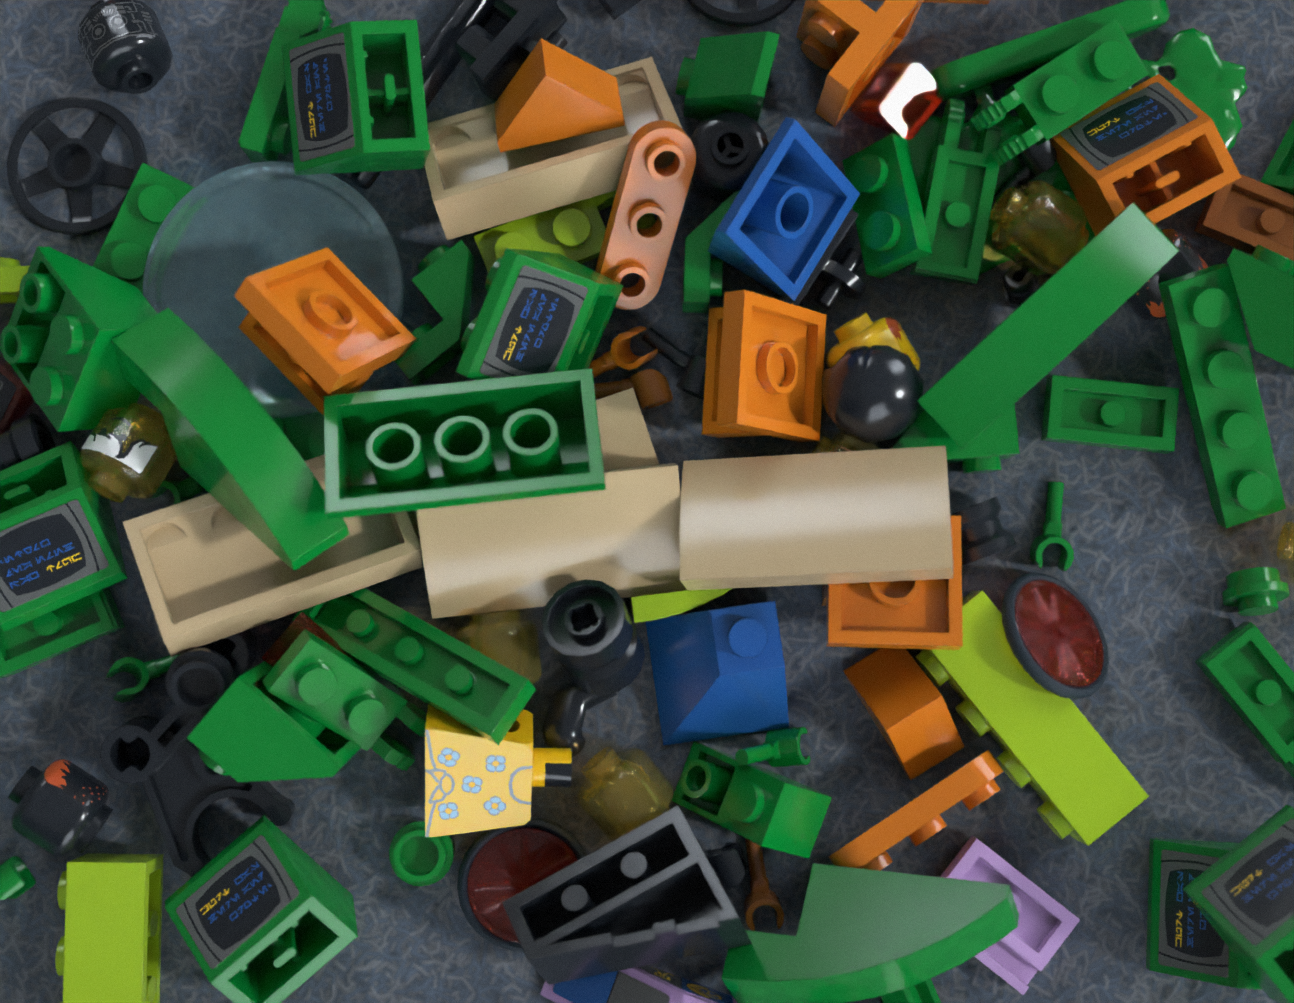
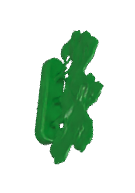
(1198, 72)

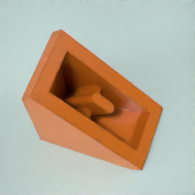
(555, 100)
(905, 709)

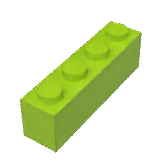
(1040, 733)
(111, 928)

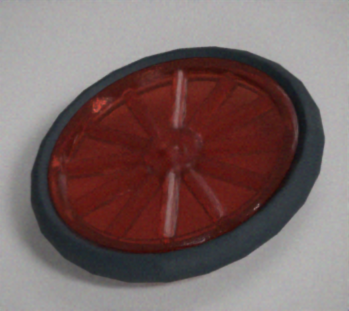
(1055, 636)
(505, 864)

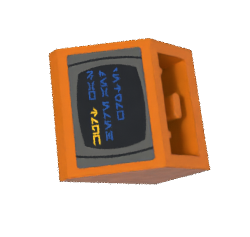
(1143, 150)

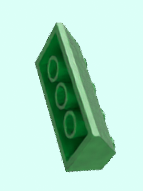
(461, 443)

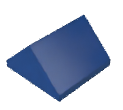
(785, 213)

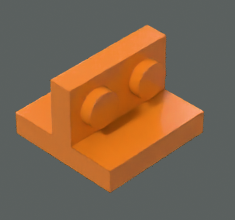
(853, 42)
(320, 325)
(763, 369)
(898, 612)

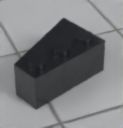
(627, 906)

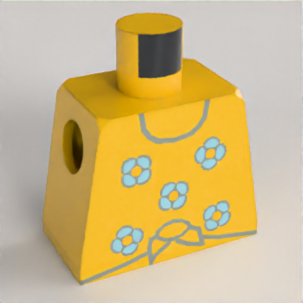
(485, 784)

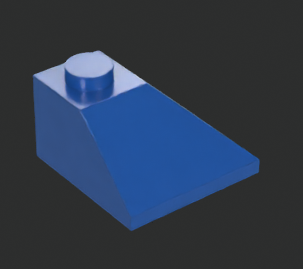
(718, 672)

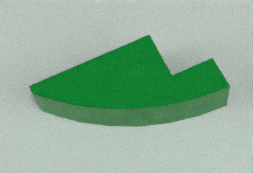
(1048, 325)
(228, 438)
(870, 936)

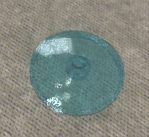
(246, 225)

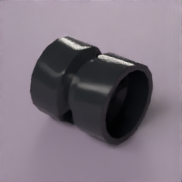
(593, 637)

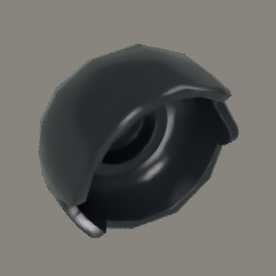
(872, 393)

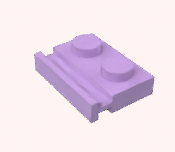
(1041, 921)

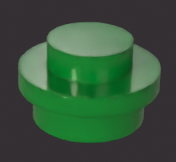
(1255, 591)
(420, 858)

